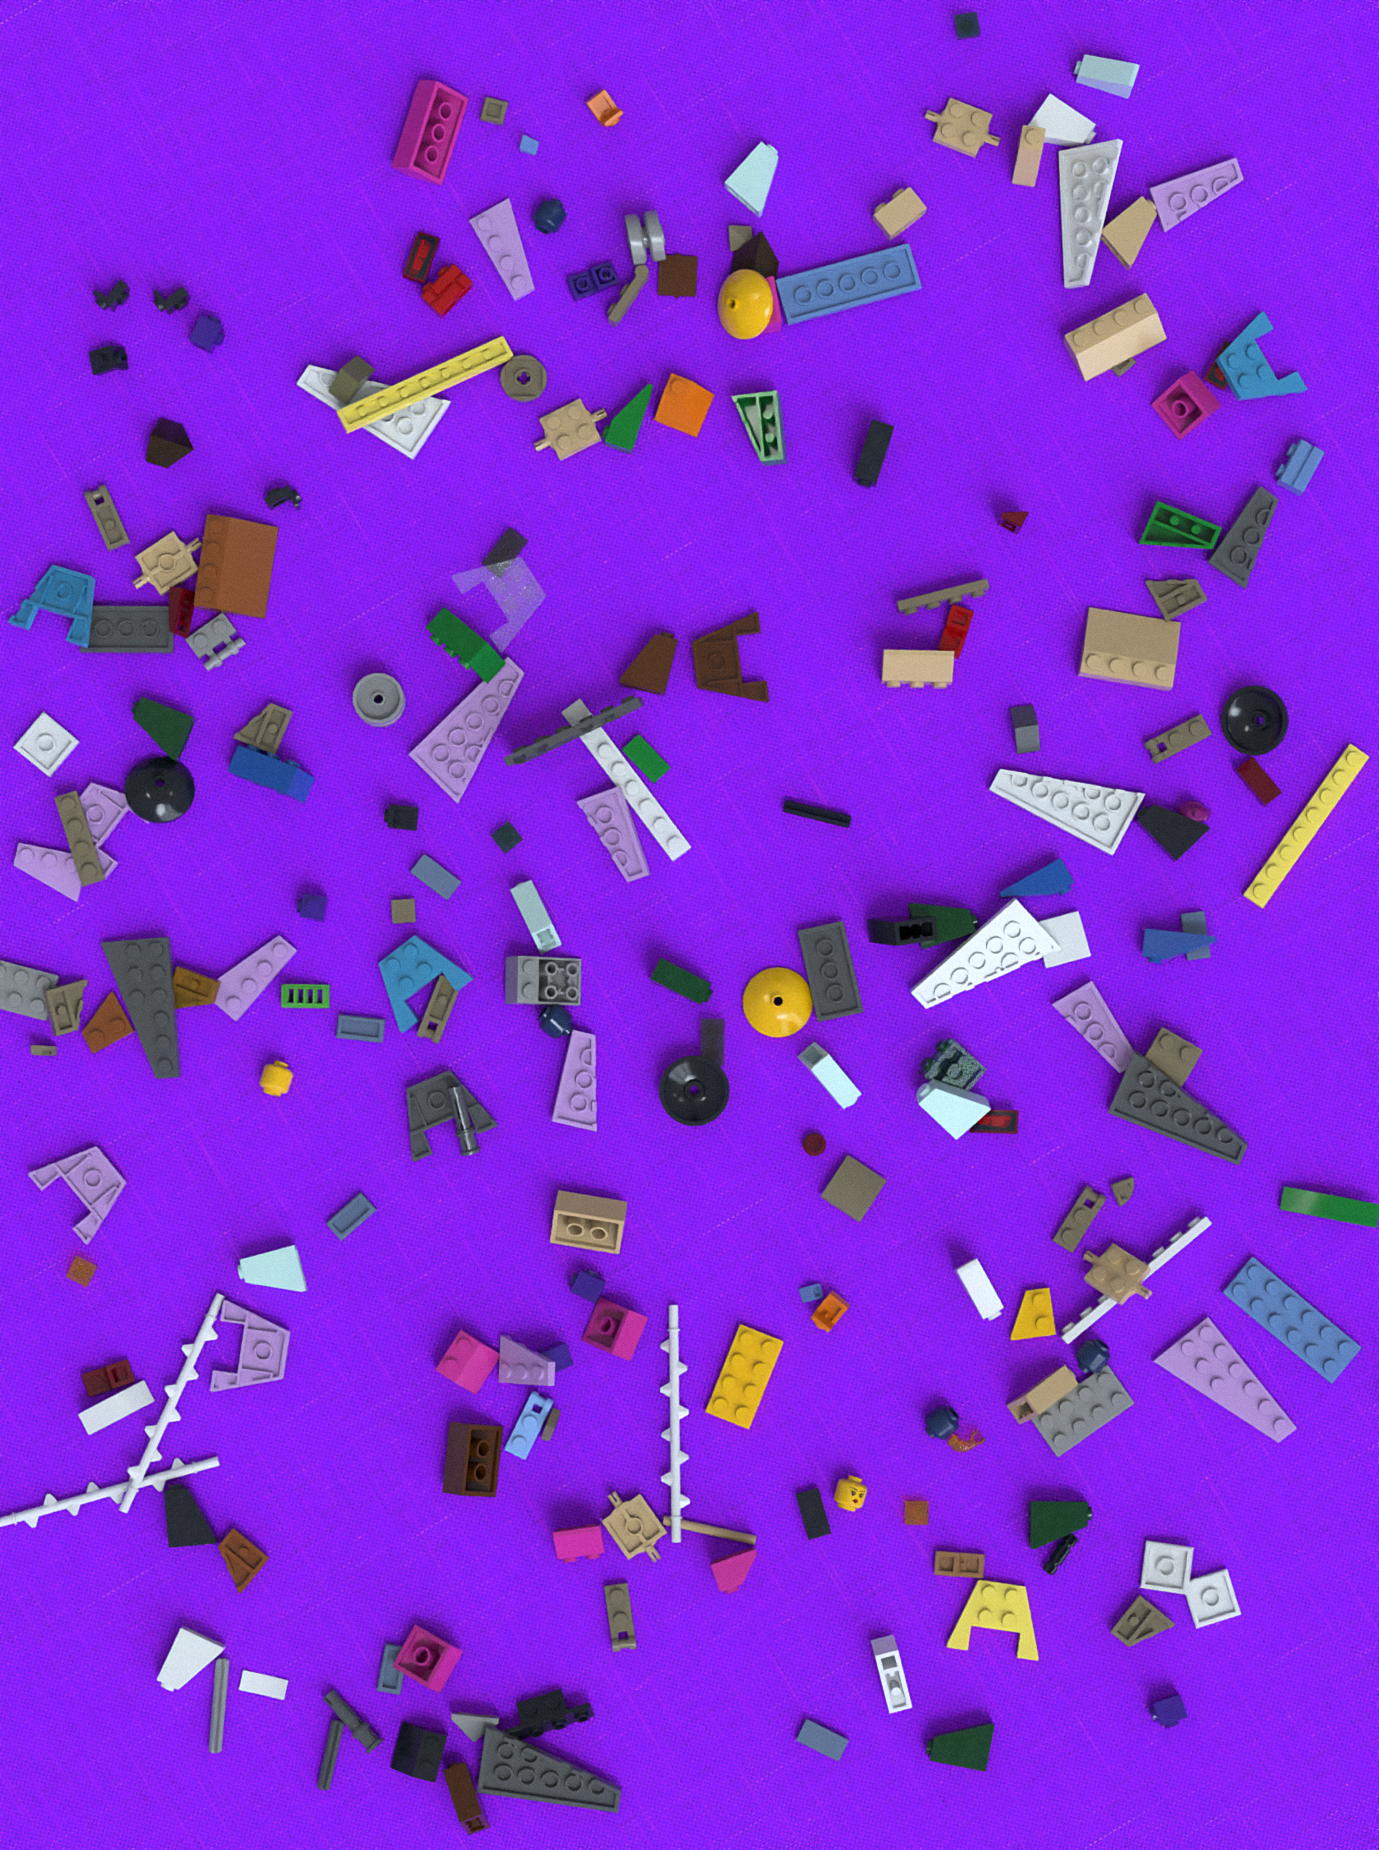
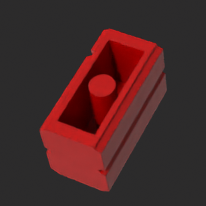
(446, 290)

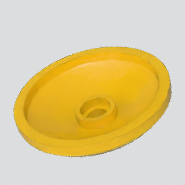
(745, 304)
(773, 1019)

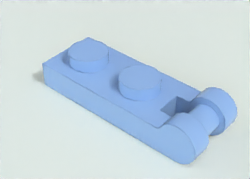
(528, 1426)

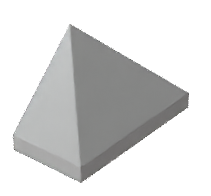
(474, 1724)

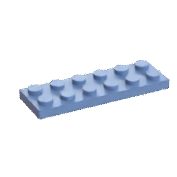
(848, 284)
(1291, 1320)

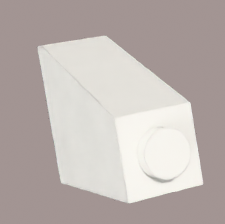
(1063, 124)
(979, 1289)
(187, 1657)

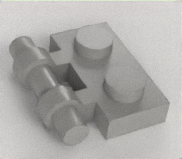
(210, 637)

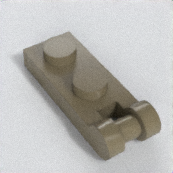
(628, 294)
(107, 518)
(1178, 738)
(438, 1010)
(1078, 1219)
(620, 1616)

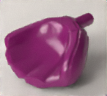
(1194, 810)

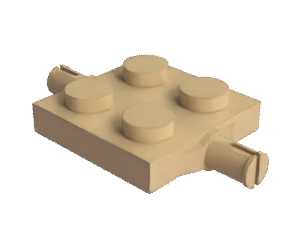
(962, 127)
(570, 429)
(167, 563)
(1117, 1274)
(634, 1526)

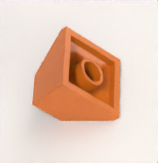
(683, 405)

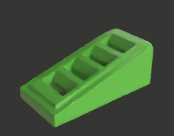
(305, 987)

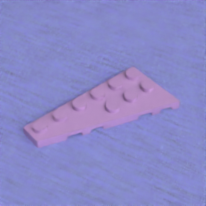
(460, 740)

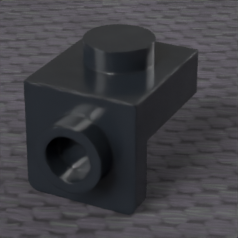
(117, 297)
(176, 301)
(108, 360)
(279, 496)
(401, 817)

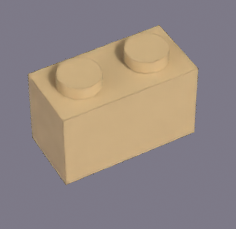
(899, 213)

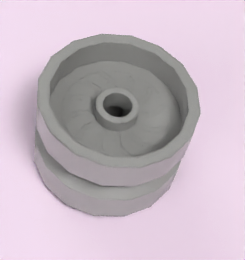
(645, 237)
(389, 709)

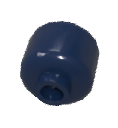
(549, 216)
(555, 1021)
(1093, 1355)
(942, 1422)

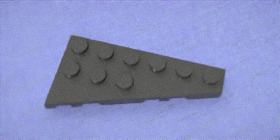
(568, 733)
(146, 984)
(1161, 1105)
(529, 1773)

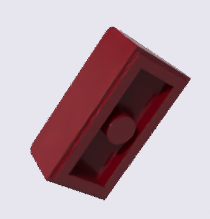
(1012, 520)
(1258, 781)

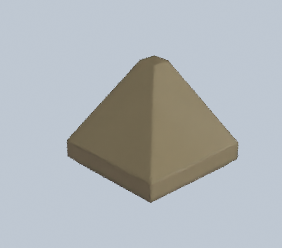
(739, 236)

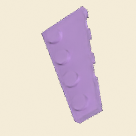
(1189, 193)
(502, 242)
(614, 825)
(250, 977)
(1093, 1019)
(576, 1092)

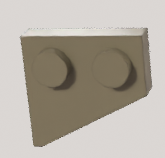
(1175, 596)
(266, 729)
(64, 1006)
(1140, 1622)

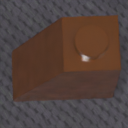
(652, 666)
(465, 1798)

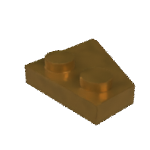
(193, 988)

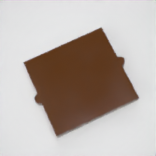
(678, 276)

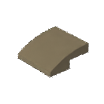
(853, 1188)

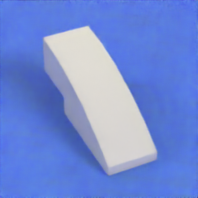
(116, 1407)

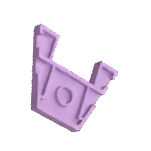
(103, 812)
(92, 1180)
(261, 1354)

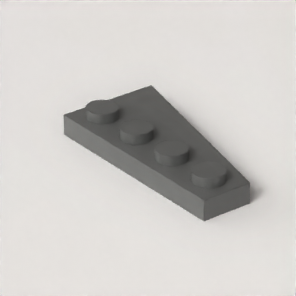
(1241, 543)

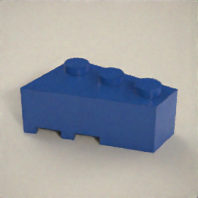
(271, 773)

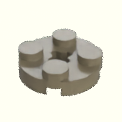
(532, 389)

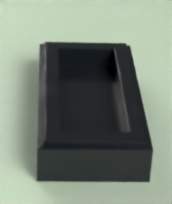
(813, 1513)

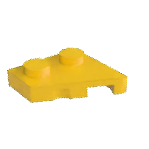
(1034, 1316)

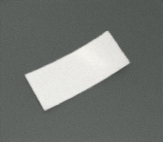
(263, 1684)

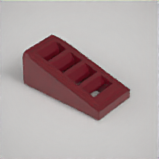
(180, 610)

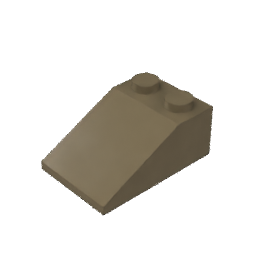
(1173, 1055)

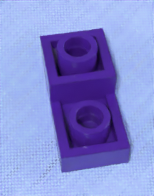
(593, 281)

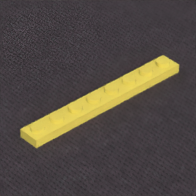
(424, 384)
(1306, 826)

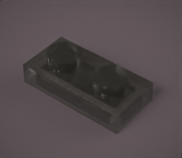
(507, 548)
(713, 1039)

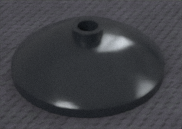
(1241, 720)
(155, 802)
(690, 1108)

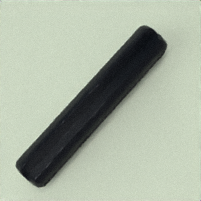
(817, 813)

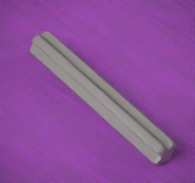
(218, 1705)

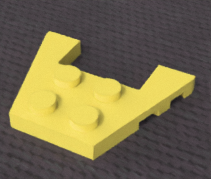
(1000, 1608)

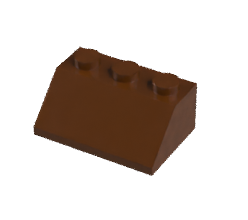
(472, 1459)

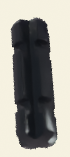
(1060, 1554)

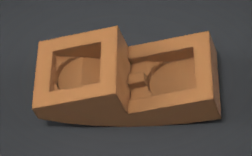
(959, 1564)

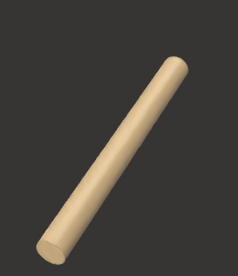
(714, 1531)

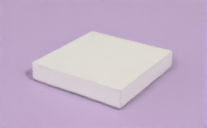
(46, 744)
(1070, 935)
(1167, 1567)
(1212, 1598)

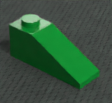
(627, 423)

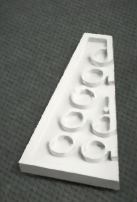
(402, 430)
(1081, 809)

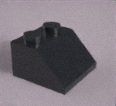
(419, 1751)

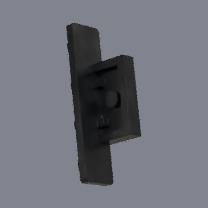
(547, 1714)

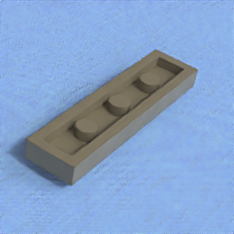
(933, 600)
(79, 838)

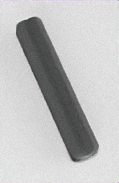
(330, 1754)

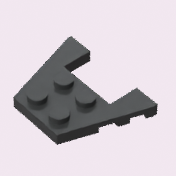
(431, 1106)

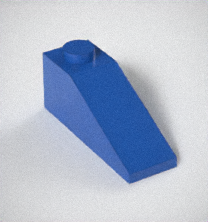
(1044, 882)
(1167, 945)

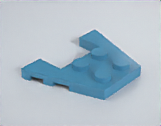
(1249, 371)
(64, 594)
(410, 970)

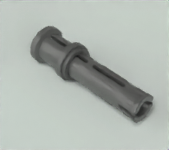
(464, 1130)
(359, 1728)

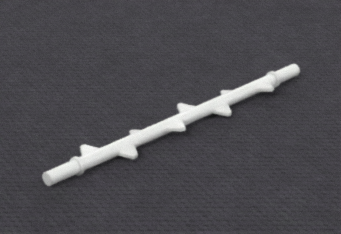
(169, 1413)
(673, 1433)
(115, 1492)

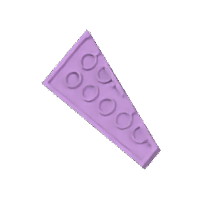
(1217, 1371)

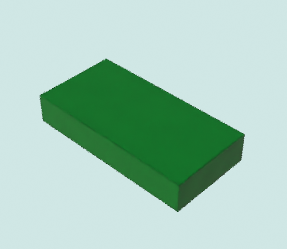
(646, 759)

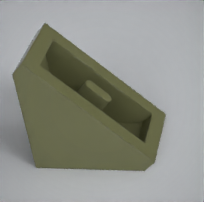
(351, 379)

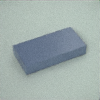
(435, 877)
(1195, 924)
(360, 1028)
(351, 1216)
(390, 1678)
(822, 1739)

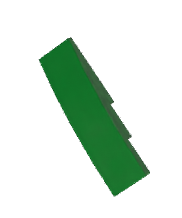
(1330, 1207)

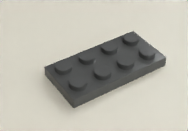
(130, 630)
(830, 971)

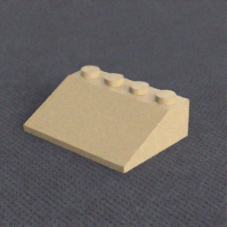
(1129, 649)

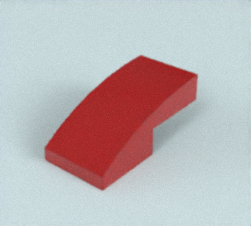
(956, 630)

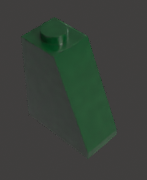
(164, 725)
(950, 922)
(681, 982)
(1055, 1519)
(962, 1746)

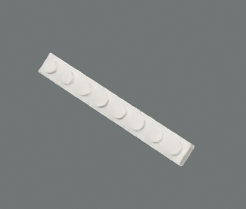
(633, 788)
(1160, 1257)

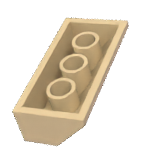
(1115, 337)

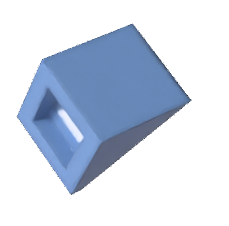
(528, 145)
(811, 1293)

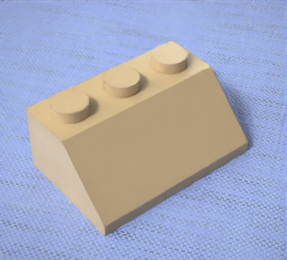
(917, 668)
(588, 1222)

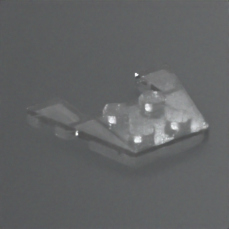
(512, 589)

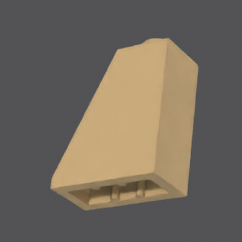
(1028, 155)
(1128, 231)
(1042, 1394)

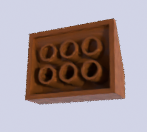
(235, 567)

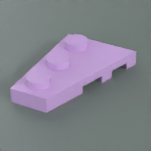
(50, 867)
(524, 1366)

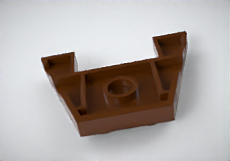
(719, 661)

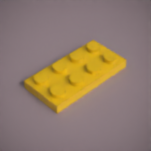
(744, 1376)

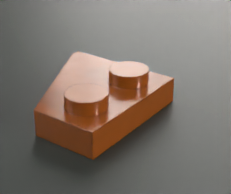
(107, 1025)
(241, 1558)

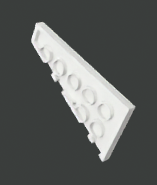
(1085, 192)
(993, 950)

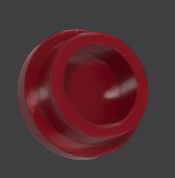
(814, 1144)

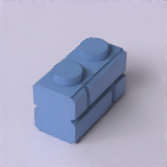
(1300, 467)

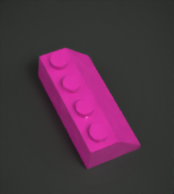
(430, 131)

